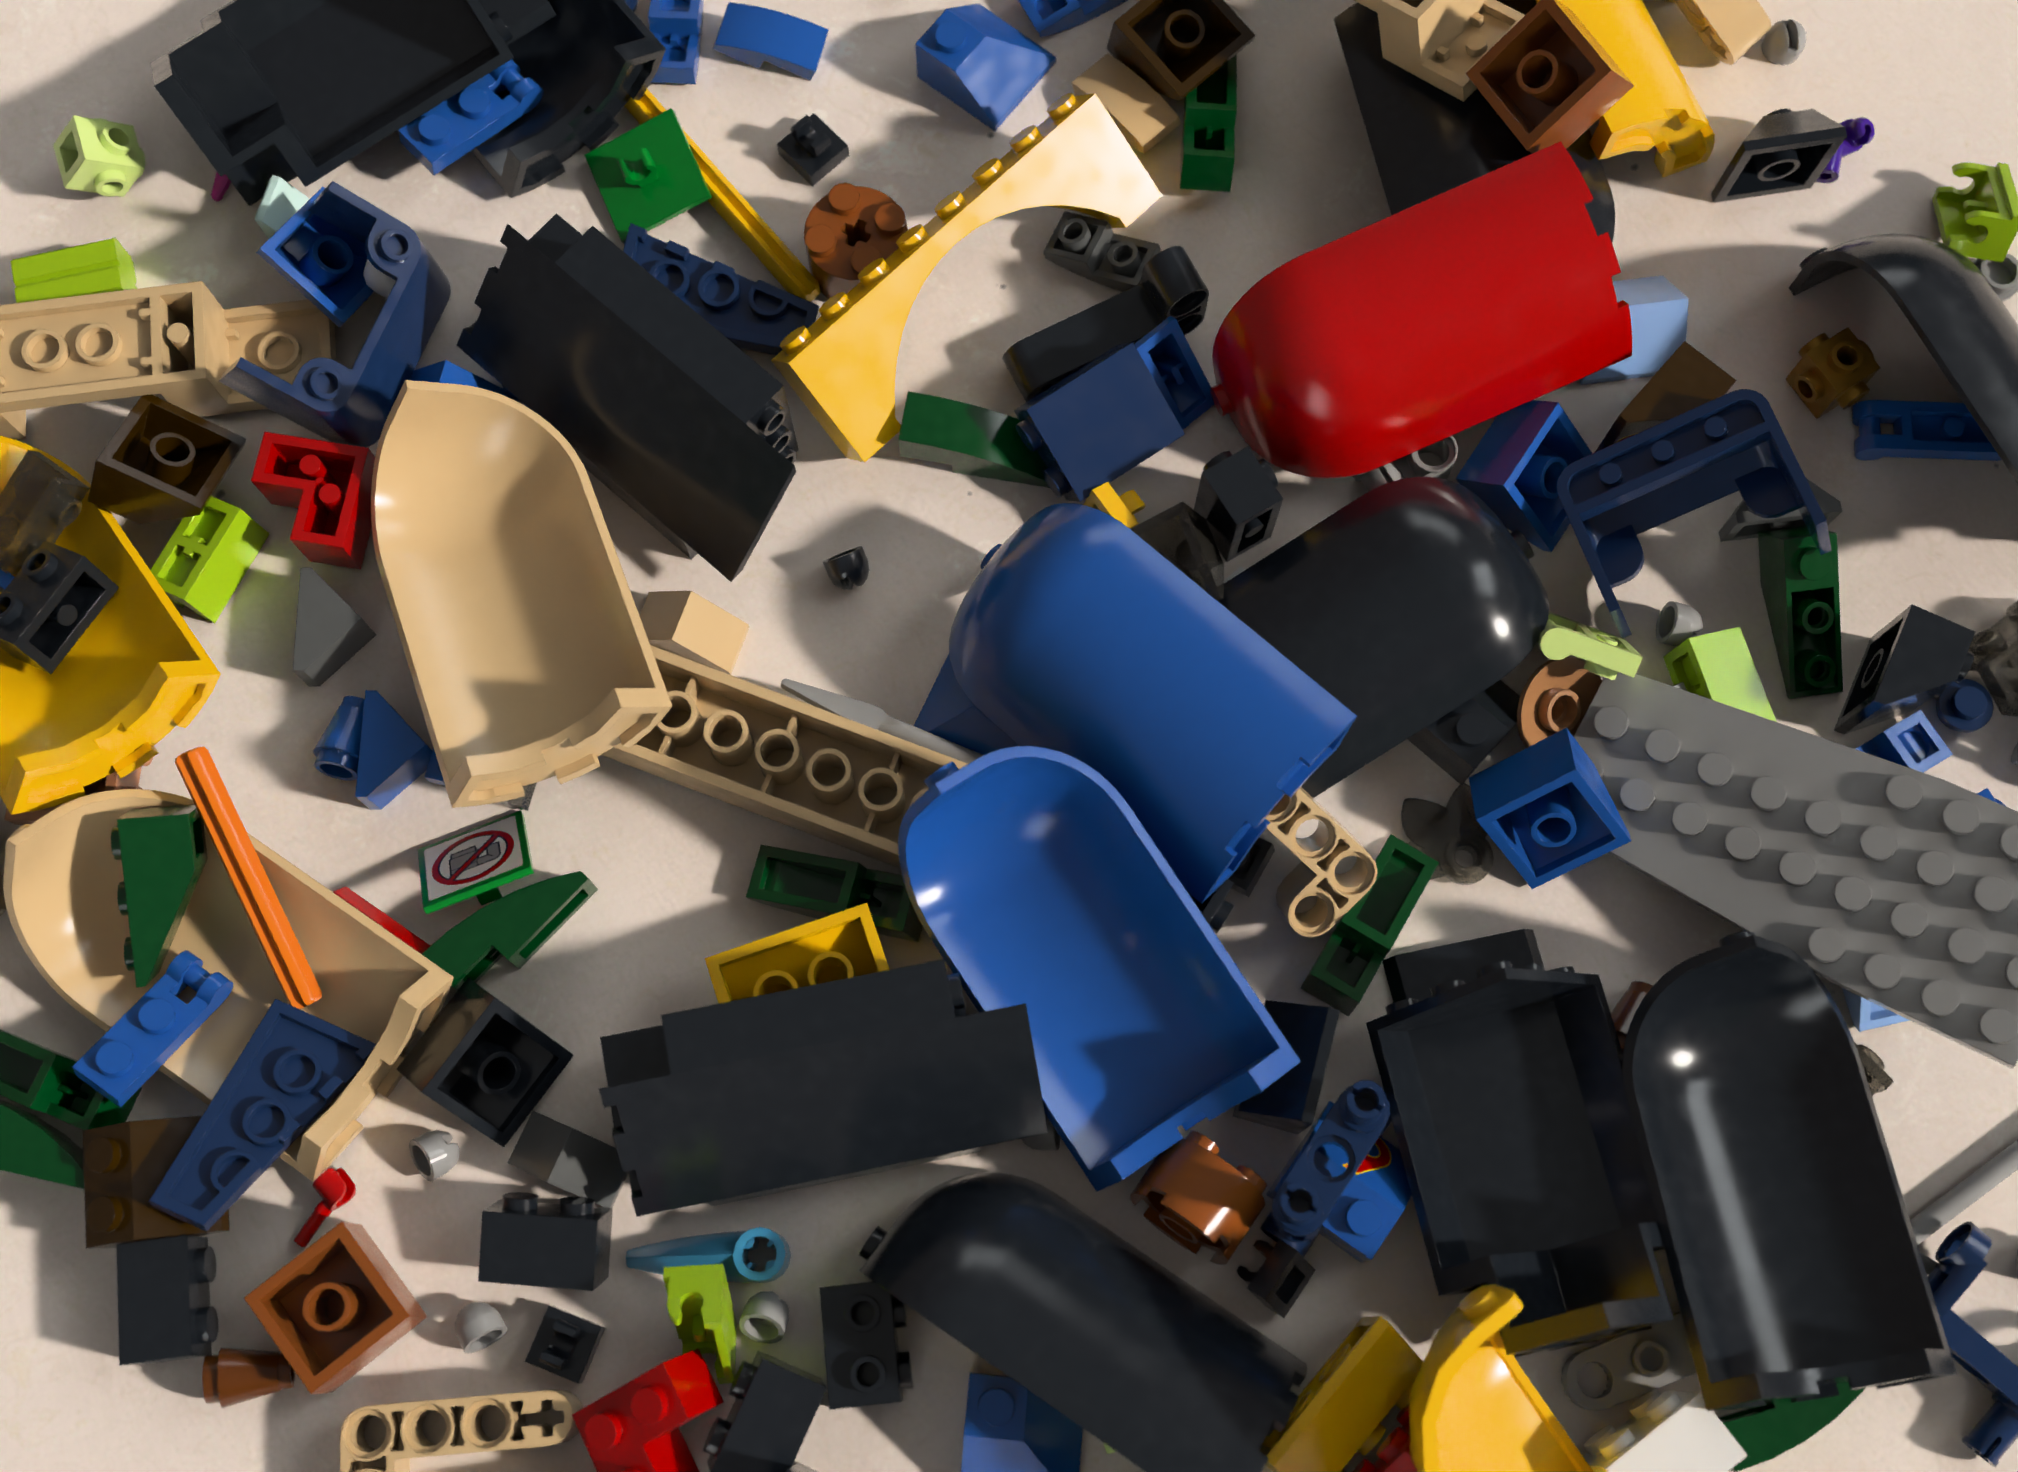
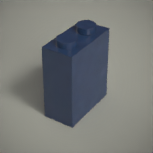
(1097, 423)

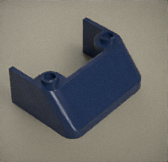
(355, 402)
(1677, 469)

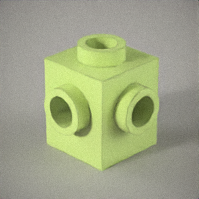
(99, 156)

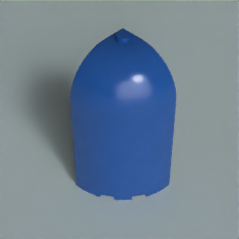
(1137, 671)
(1065, 904)

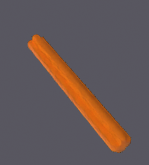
(248, 877)

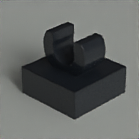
(812, 149)
(1279, 1277)
(565, 1344)

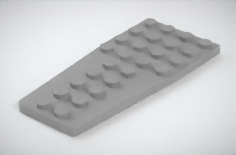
(1824, 849)

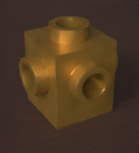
(1833, 372)

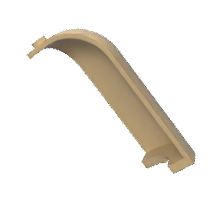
(506, 594)
(68, 920)

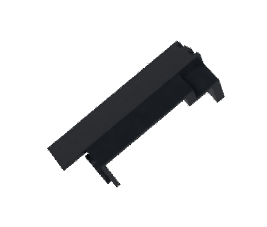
(323, 80)
(638, 389)
(816, 1087)
(1520, 1139)

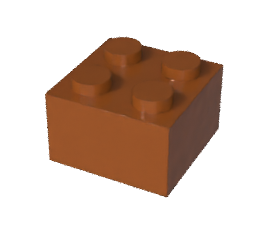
(1549, 77)
(335, 1307)

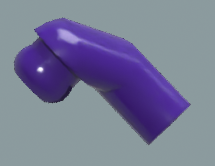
(1858, 134)

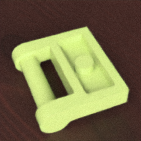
(1602, 651)

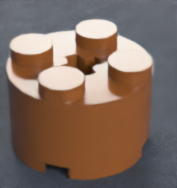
(850, 232)
(1200, 1197)

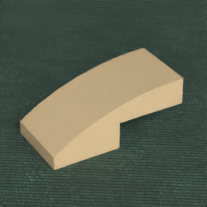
(1130, 101)

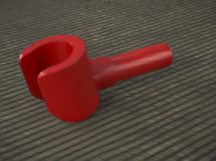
(336, 1190)

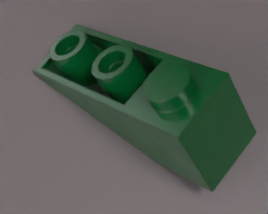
(1803, 609)
(161, 866)

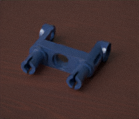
(1306, 1194)
(1959, 1264)

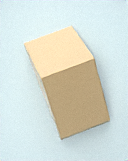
(693, 628)

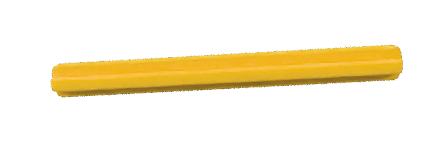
(740, 214)

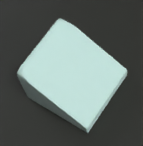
(278, 205)

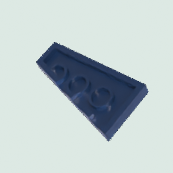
(744, 311)
(263, 1106)

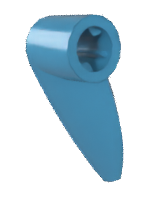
(715, 1248)

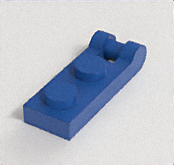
(470, 117)
(1920, 431)
(152, 1029)

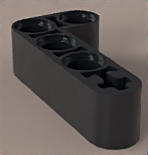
(1166, 289)

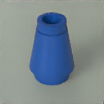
(340, 743)

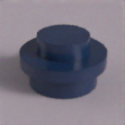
(1965, 706)

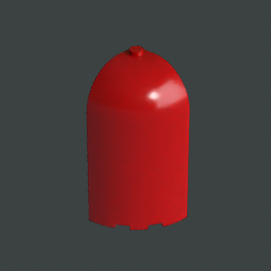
(1424, 323)

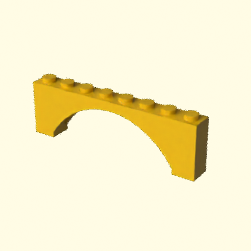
(849, 355)

